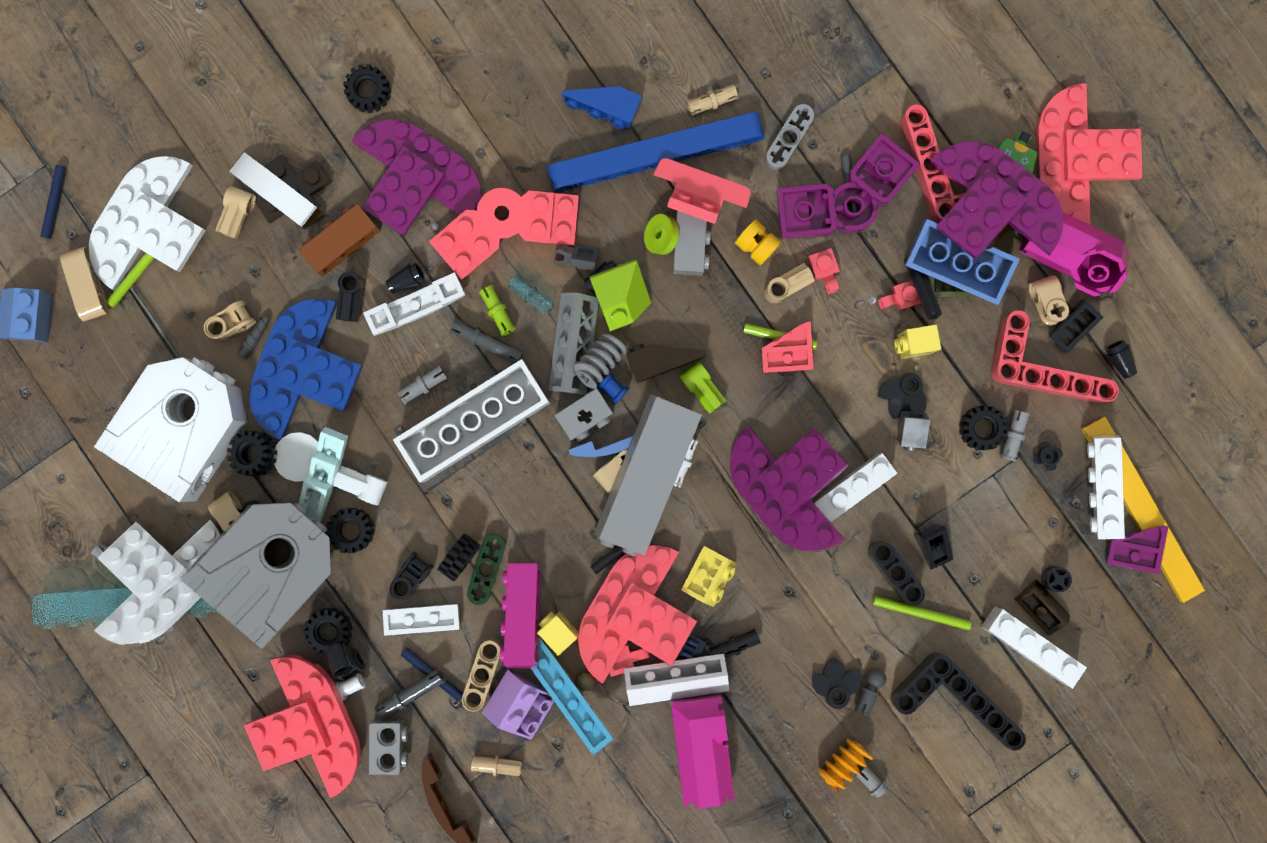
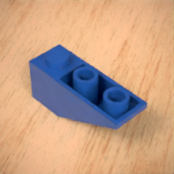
(610, 103)

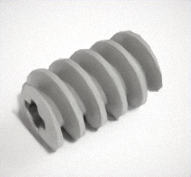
(597, 358)

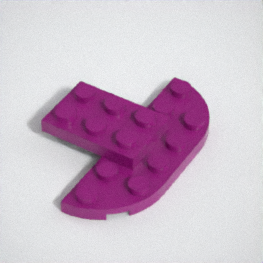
(416, 172)
(996, 196)
(784, 487)

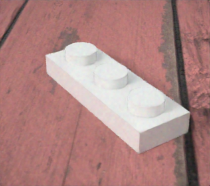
(421, 619)

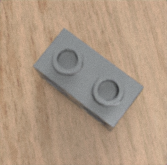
(381, 745)

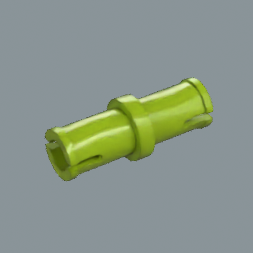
(497, 310)

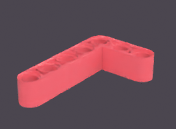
(927, 177)
(1042, 374)

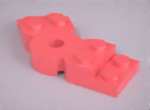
(477, 233)

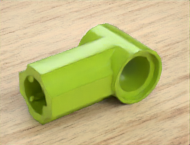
(699, 383)

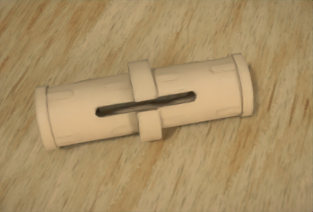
(712, 99)

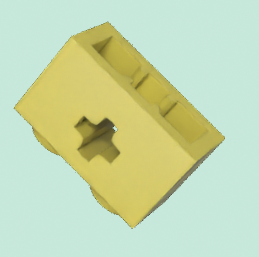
(917, 342)
(557, 632)

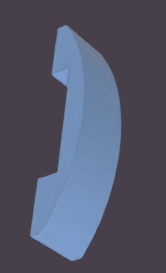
(589, 450)

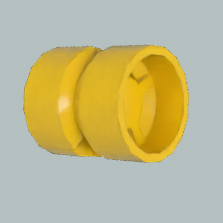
(759, 251)

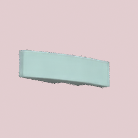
(322, 472)

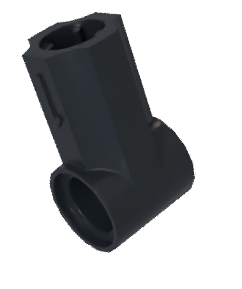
(349, 300)

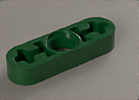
(486, 588)

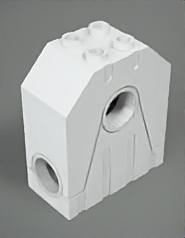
(160, 443)

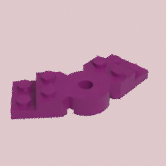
(872, 183)

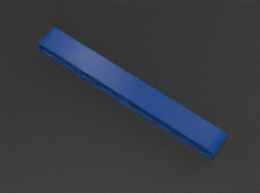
(648, 153)

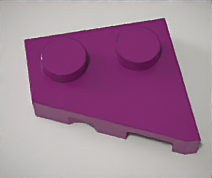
(1139, 550)

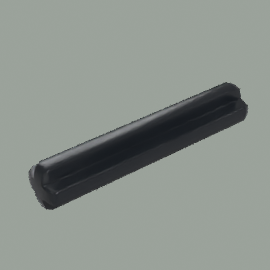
(925, 293)

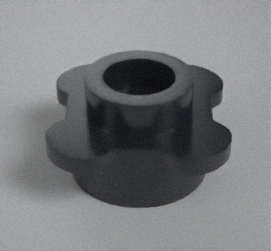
(1055, 455)

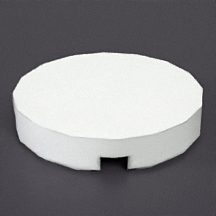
(295, 455)

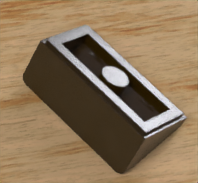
(1043, 608)

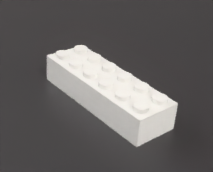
(471, 421)

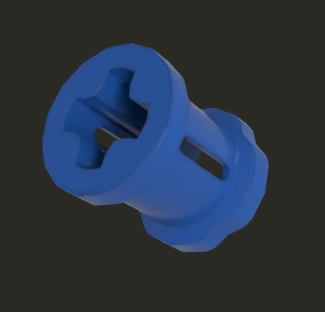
(613, 388)

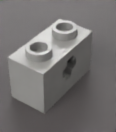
(593, 403)

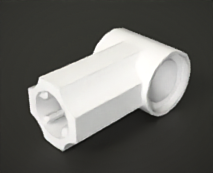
(364, 486)

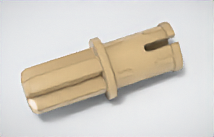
(496, 765)

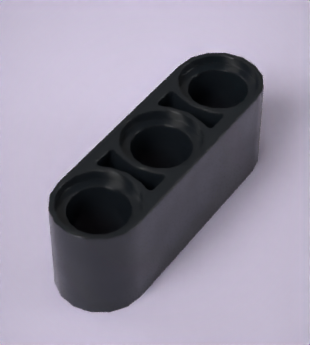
(906, 579)

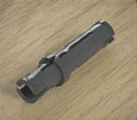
(478, 337)
(402, 698)

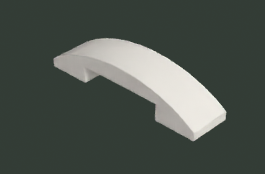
(273, 189)
(415, 305)

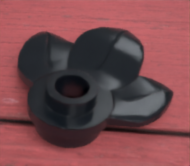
(900, 397)
(837, 679)

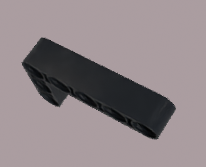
(963, 694)

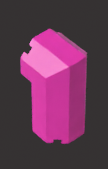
(1087, 255)
(702, 751)

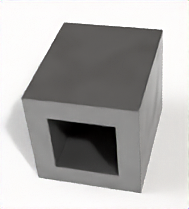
(913, 430)

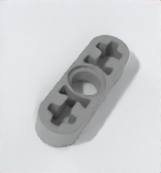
(787, 127)

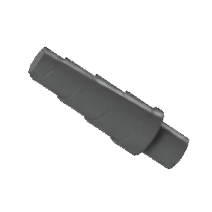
(253, 337)

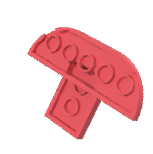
(1074, 155)
(631, 611)
(311, 725)

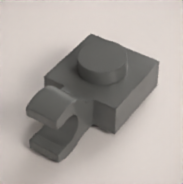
(580, 256)

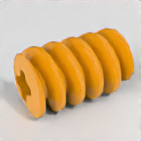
(845, 764)

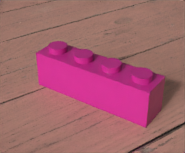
(521, 615)

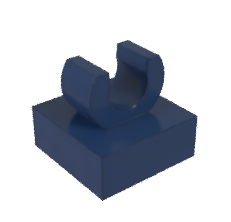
(692, 648)

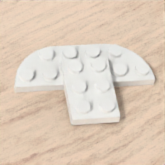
(141, 220)
(154, 579)

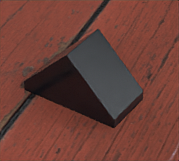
(934, 545)

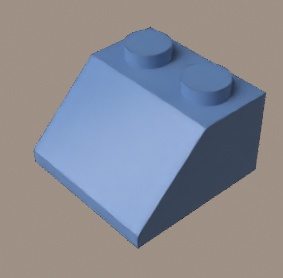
(25, 314)

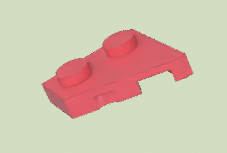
(789, 351)

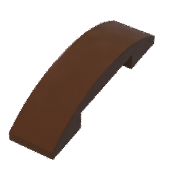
(430, 774)

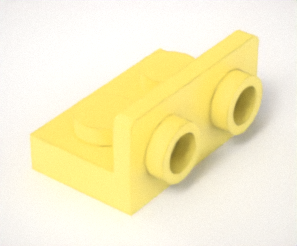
(709, 577)

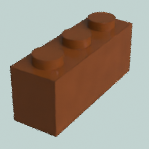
(339, 239)

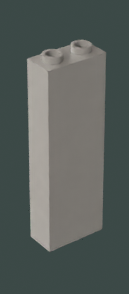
(647, 475)

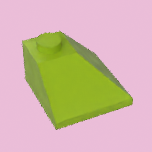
(621, 294)

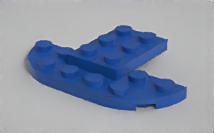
(297, 367)

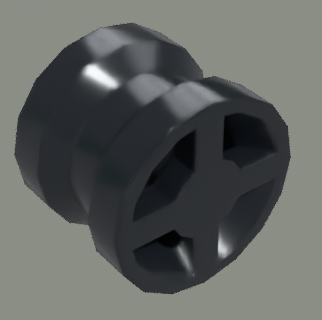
(1061, 581)

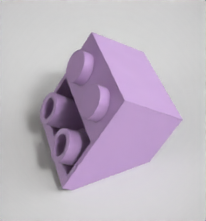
(518, 705)

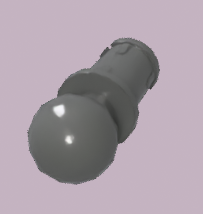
(876, 679)

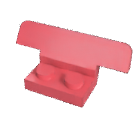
(700, 192)

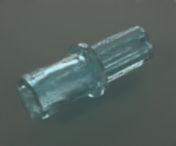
(530, 294)

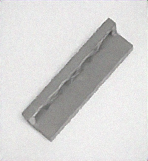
(569, 341)

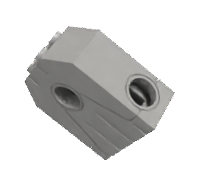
(247, 589)

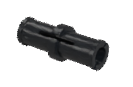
(736, 644)

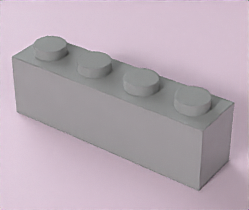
(690, 248)

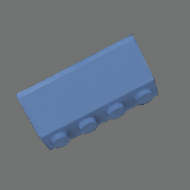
(944, 260)

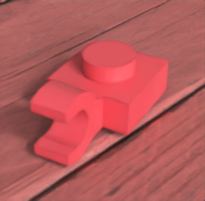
(825, 267)
(903, 295)
(627, 660)

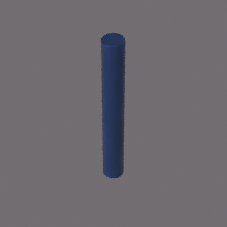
(53, 201)
(426, 669)

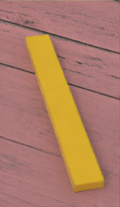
(1146, 516)

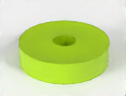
(661, 234)

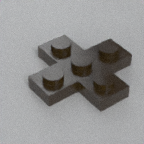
(305, 182)

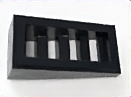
(1095, 316)

